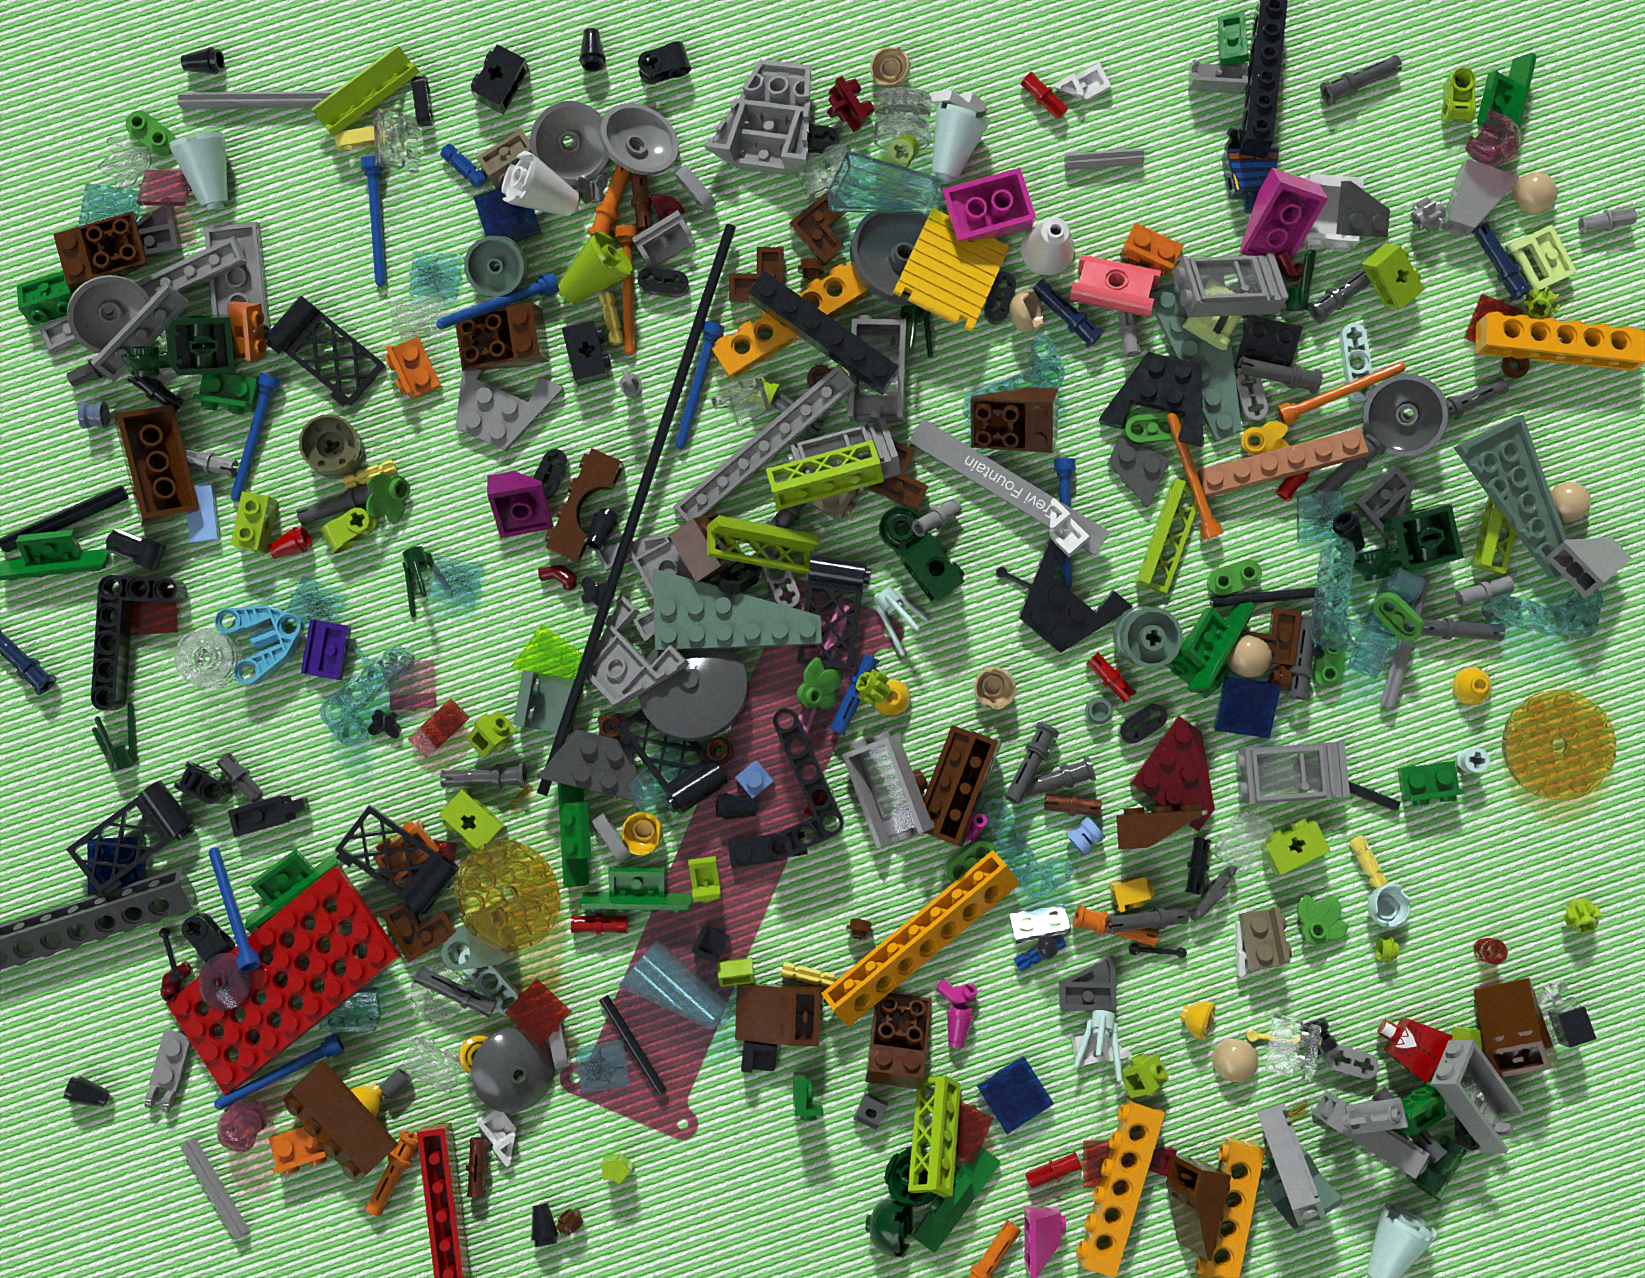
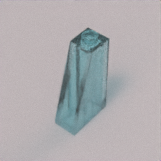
(881, 187)
(675, 986)

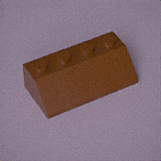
(156, 464)
(339, 1122)

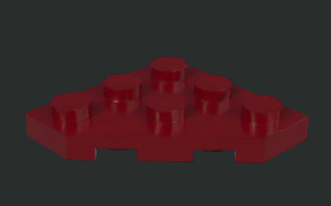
(1178, 771)

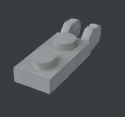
(168, 1068)

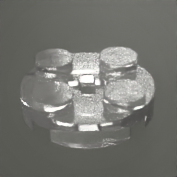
(431, 1009)

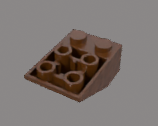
(100, 249)
(503, 338)
(1015, 420)
(1147, 829)
(778, 1014)
(1514, 1028)
(899, 1041)
(1197, 1202)

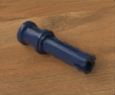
(1508, 272)
(1076, 320)
(26, 667)

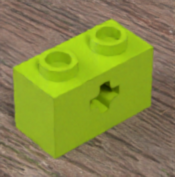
(1393, 276)
(254, 522)
(466, 805)
(1310, 846)

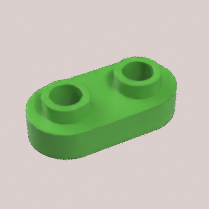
(149, 132)
(1150, 428)
(1235, 577)
(1396, 617)
(1332, 661)
(967, 858)

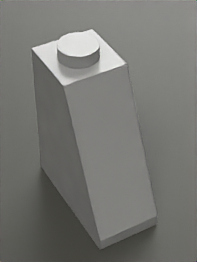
(1475, 195)
(1588, 562)

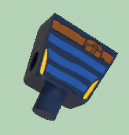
(1246, 175)

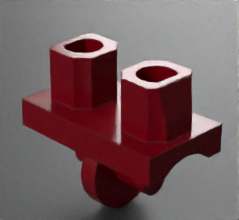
(846, 105)

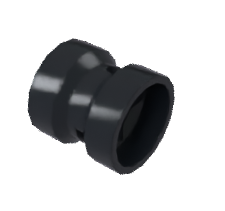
(1328, 1041)

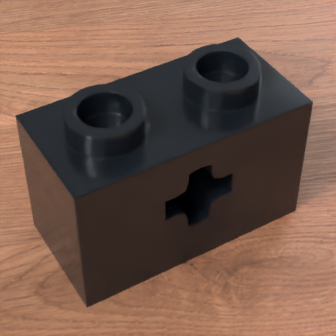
(499, 92)
(577, 340)

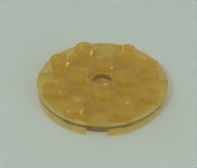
(1587, 740)
(481, 899)

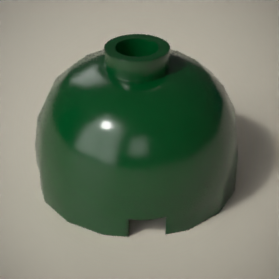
(898, 1179)
(890, 1226)

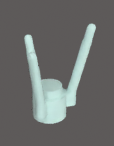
(890, 602)
(1102, 1025)

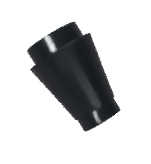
(592, 52)
(204, 61)
(1348, 526)
(602, 527)
(733, 806)
(85, 1092)
(543, 1226)

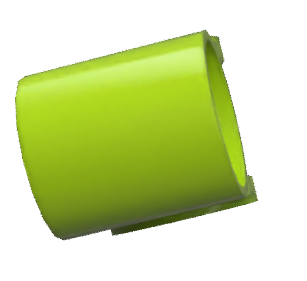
(1457, 101)
(896, 156)
(345, 532)

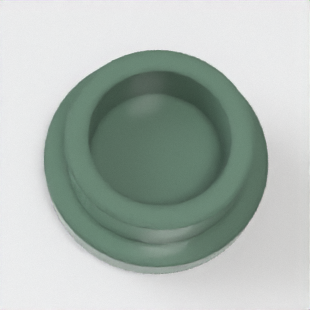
(1098, 710)

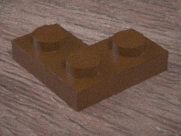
(814, 230)
(769, 260)
(902, 488)
(1282, 635)
(417, 937)

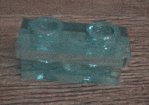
(357, 1014)

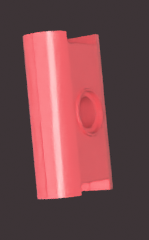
(1133, 281)

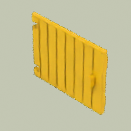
(950, 275)

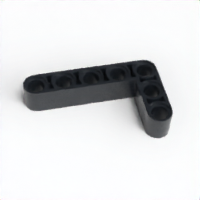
(120, 630)
(809, 788)

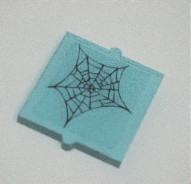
(435, 274)
(1316, 515)
(454, 582)
(315, 602)
(602, 1066)

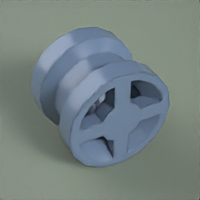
(93, 415)

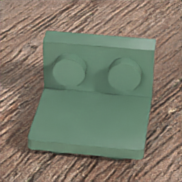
(542, 701)
(1274, 1189)

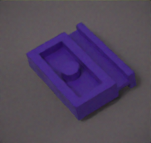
(326, 649)

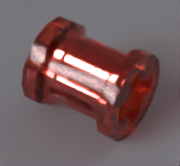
(1498, 947)

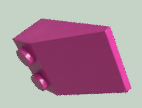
(990, 206)
(1282, 214)

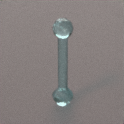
(353, 645)

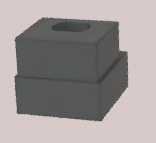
(874, 1103)

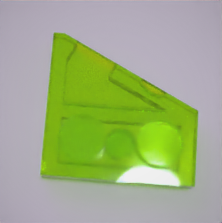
(549, 655)

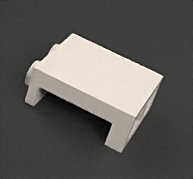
(1324, 228)

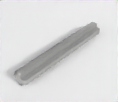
(214, 1188)

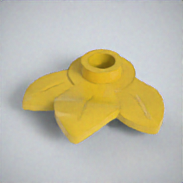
(1269, 437)

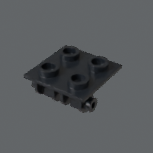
(1268, 341)

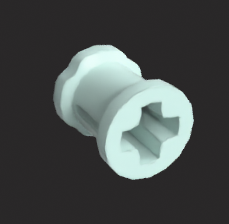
(1481, 756)

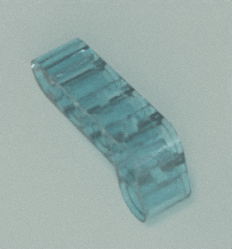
(1034, 376)
(1336, 560)
(1540, 613)
(1372, 656)
(370, 690)
(1019, 844)

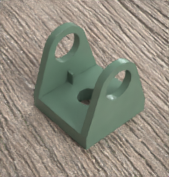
(480, 954)

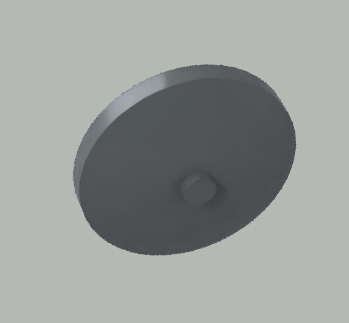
(882, 250)
(700, 697)

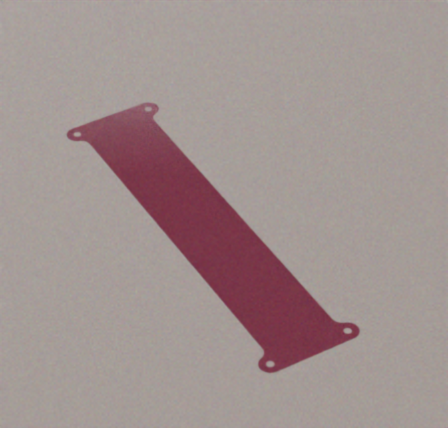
(668, 1039)

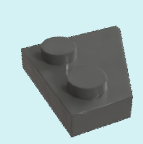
(1361, 213)
(159, 232)
(1138, 468)
(1385, 498)
(1090, 988)

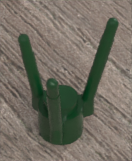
(1299, 297)
(916, 315)
(415, 563)
(117, 757)

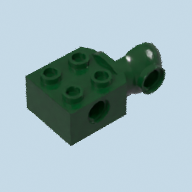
(193, 347)
(1413, 543)
(919, 554)

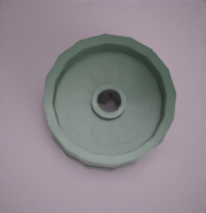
(481, 258)
(1163, 639)

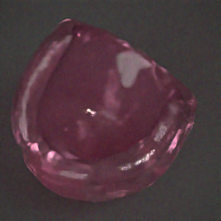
(1496, 141)
(248, 1118)

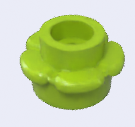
(1386, 949)

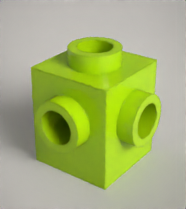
(491, 734)
(1144, 1075)

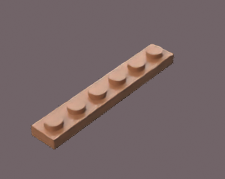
(1283, 462)

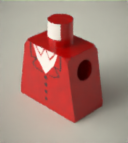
(1414, 1046)

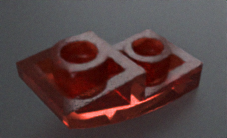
(438, 728)

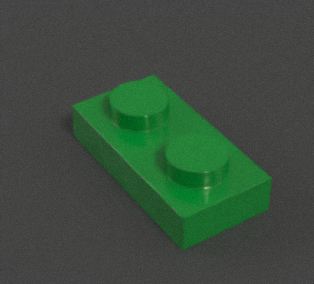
(1233, 39)

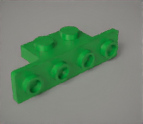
(1509, 93)
(51, 555)
(1212, 641)
(574, 835)
(284, 883)
(636, 890)
(1423, 1109)
(947, 1211)

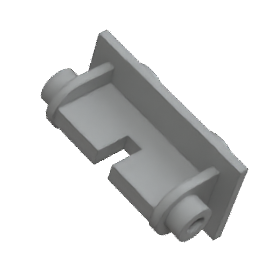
(1375, 1116)

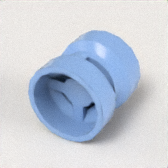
(1090, 831)

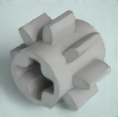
(1428, 214)

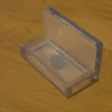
(746, 399)

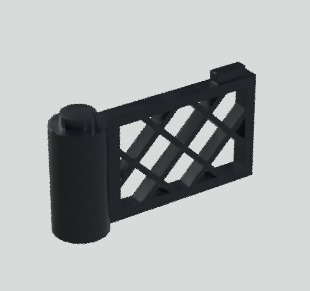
(294, 330)
(841, 577)
(687, 788)
(159, 810)
(428, 881)

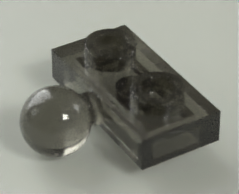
(1041, 925)

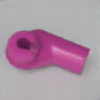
(977, 826)
(959, 994)

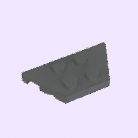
(592, 765)

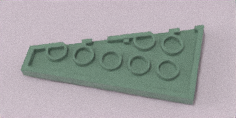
(1218, 372)
(1513, 478)
(704, 618)

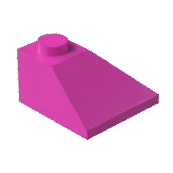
(1041, 1236)

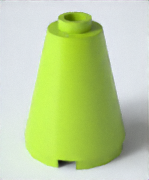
(594, 269)

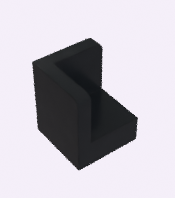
(710, 944)
(1572, 1026)
(758, 1056)

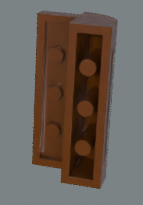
(959, 783)

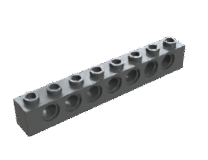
(88, 920)

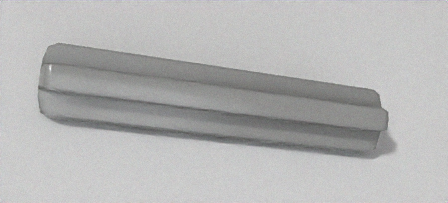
(1104, 159)

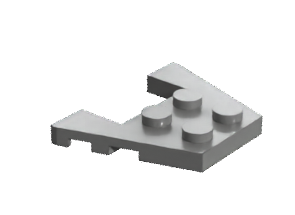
(496, 415)
(648, 553)
(620, 668)

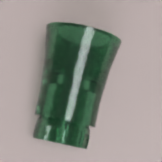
(1438, 1175)

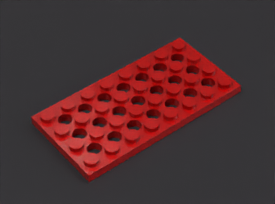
(322, 965)

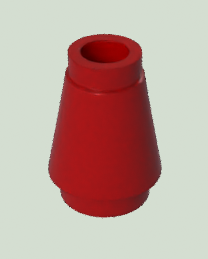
(290, 543)

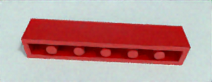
(443, 1201)

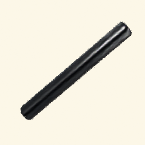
(67, 516)

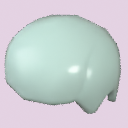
(1389, 905)

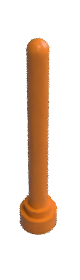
(624, 235)
(1290, 412)
(1209, 526)

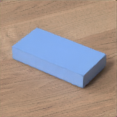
(204, 523)

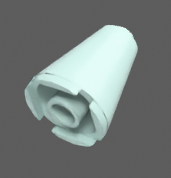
(955, 140)
(204, 167)
(1398, 1242)

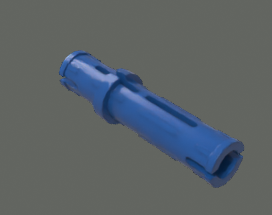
(839, 724)

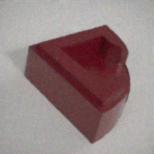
(666, 205)
(1161, 1160)

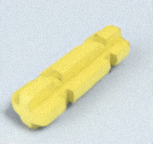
(611, 318)
(362, 476)
(1368, 861)
(807, 975)

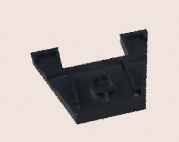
(1163, 385)
(1057, 612)

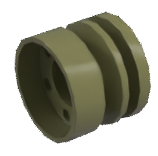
(320, 435)

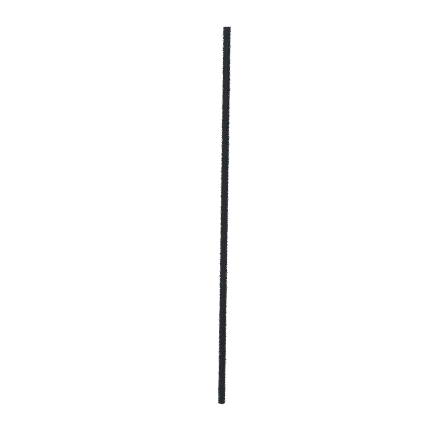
(640, 499)

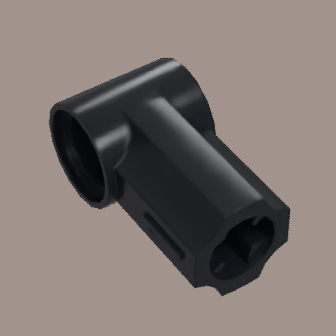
(141, 551)

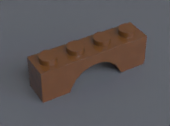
(596, 474)

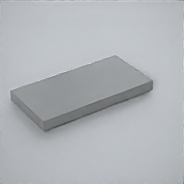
(245, 282)

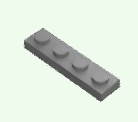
(140, 330)

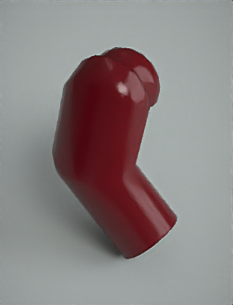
(1288, 269)
(561, 574)
(170, 989)

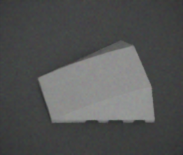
(768, 120)

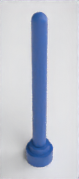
(372, 172)
(545, 285)
(711, 333)
(268, 386)
(1064, 470)
(247, 957)
(330, 1047)

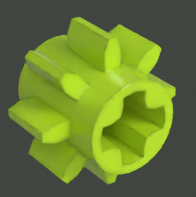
(1545, 299)
(873, 687)
(1582, 915)

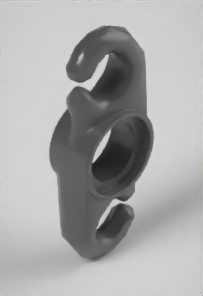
(1213, 893)

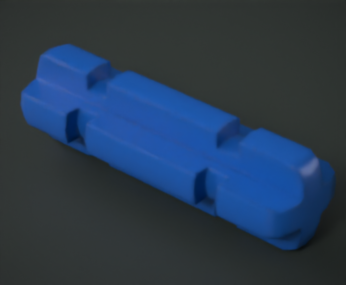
(463, 165)
(1024, 961)

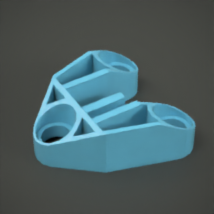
(273, 658)

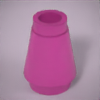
(958, 1024)

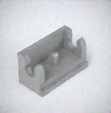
(1217, 78)
(663, 240)

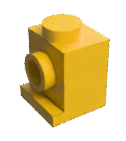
(1131, 892)

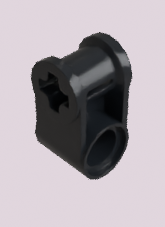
(667, 63)
(199, 783)
(210, 939)

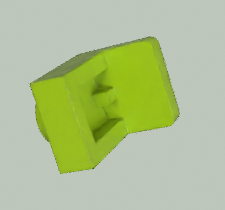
(704, 879)

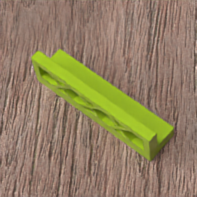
(365, 90)
(826, 479)
(760, 534)
(1159, 536)
(1488, 541)
(940, 1134)

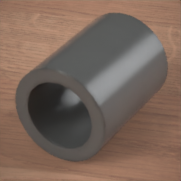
(395, 1083)

